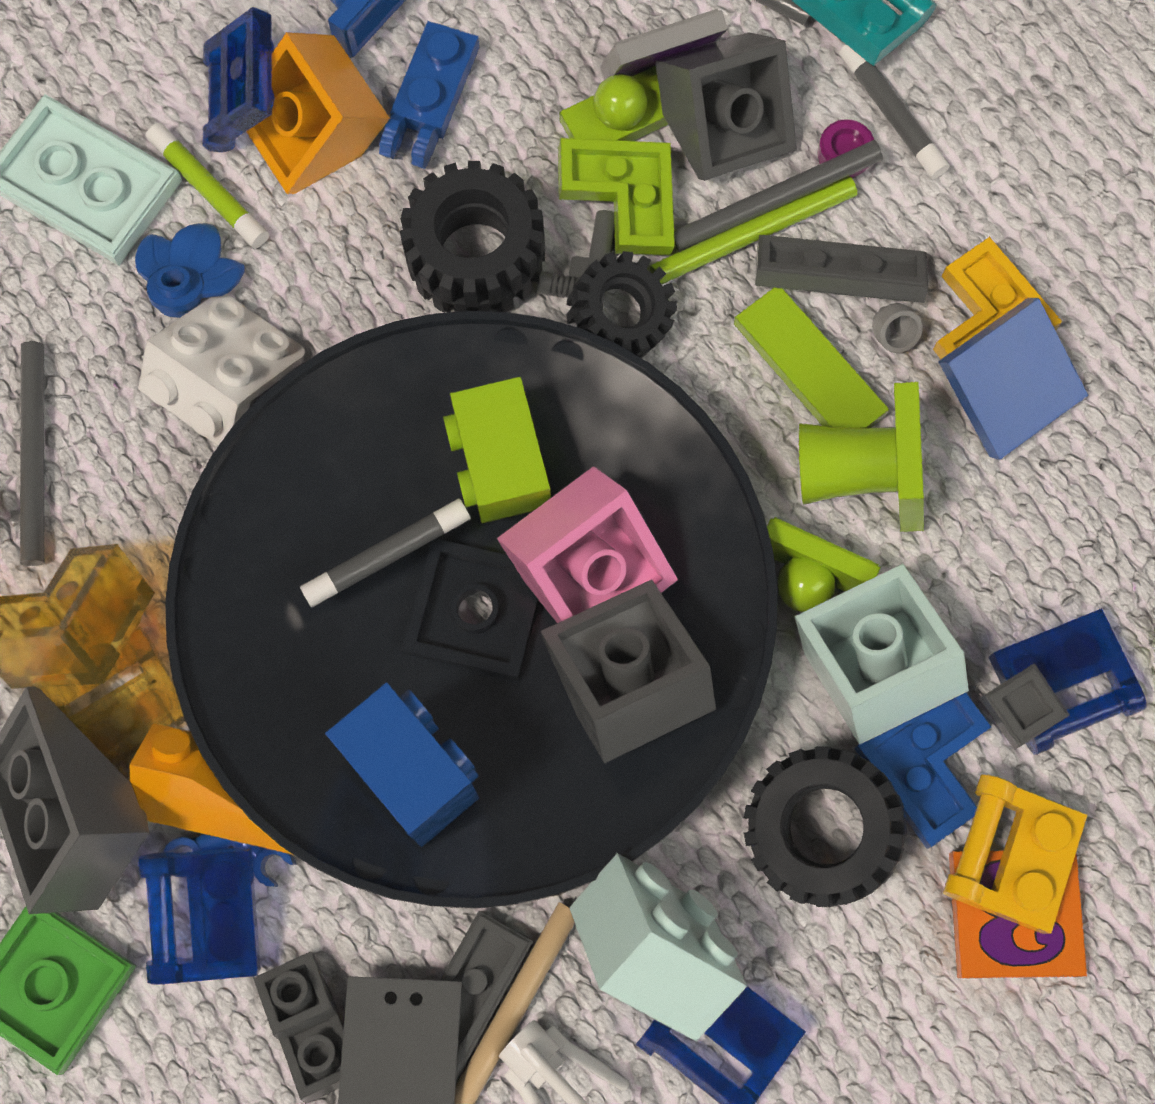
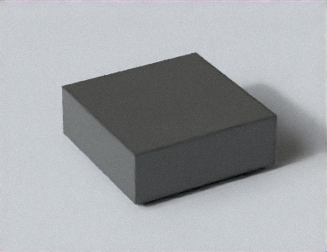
(1024, 706)

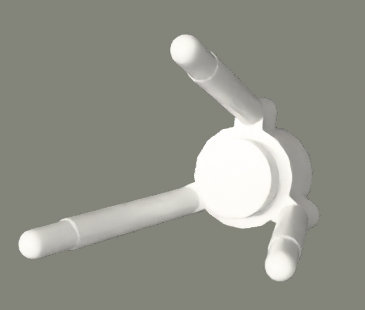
(535, 1058)

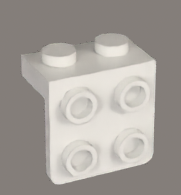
(215, 364)

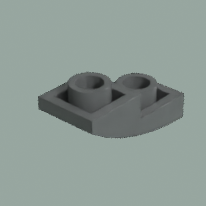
(305, 1024)

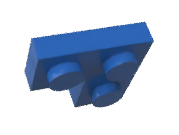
(914, 763)

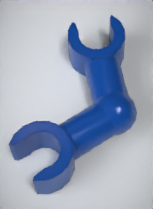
(259, 854)

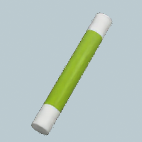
(207, 185)

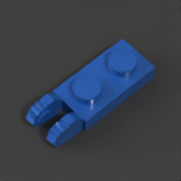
(430, 91)

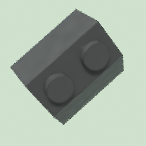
(729, 103)
(630, 670)

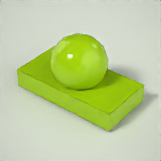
(619, 110)
(814, 566)

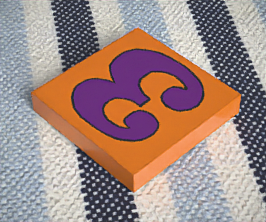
(1002, 949)

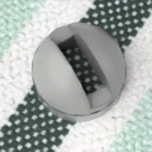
(906, 323)

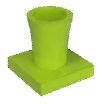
(868, 460)

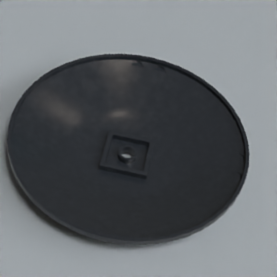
(361, 452)

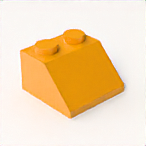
(319, 111)

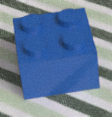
(403, 764)

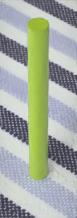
(749, 232)

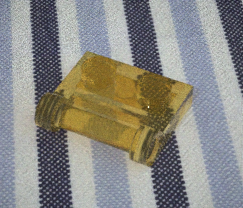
(126, 714)

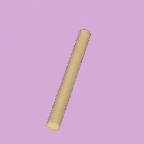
(514, 1005)

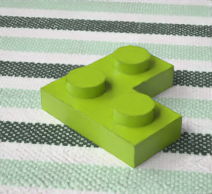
(631, 176)

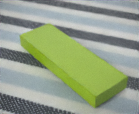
(809, 363)

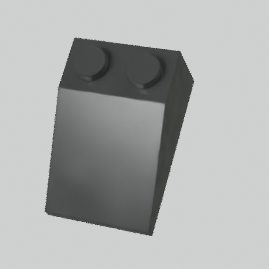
(63, 810)

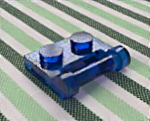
(238, 79)
(1069, 658)
(219, 910)
(746, 1030)

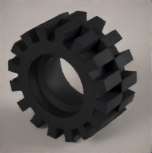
(639, 283)

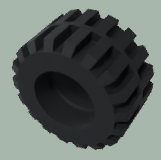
(467, 199)
(771, 822)

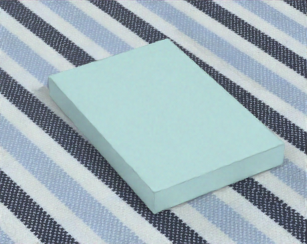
(84, 179)

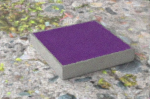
(640, 51)

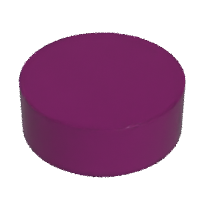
(842, 137)

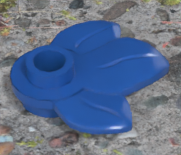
(186, 269)

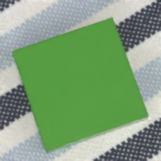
(55, 986)

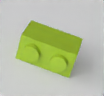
(499, 449)

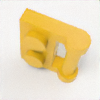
(1033, 860)

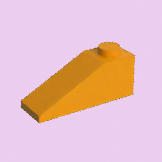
(183, 793)

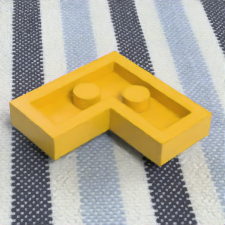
(989, 289)

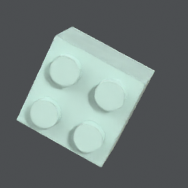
(882, 653)
(657, 947)

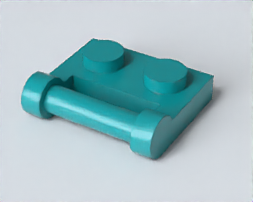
(870, 25)

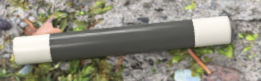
(896, 113)
(385, 552)

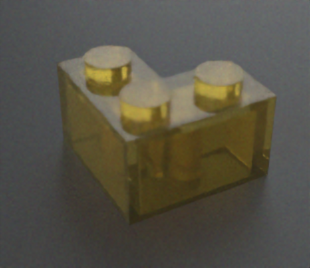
(76, 624)

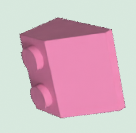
(585, 547)

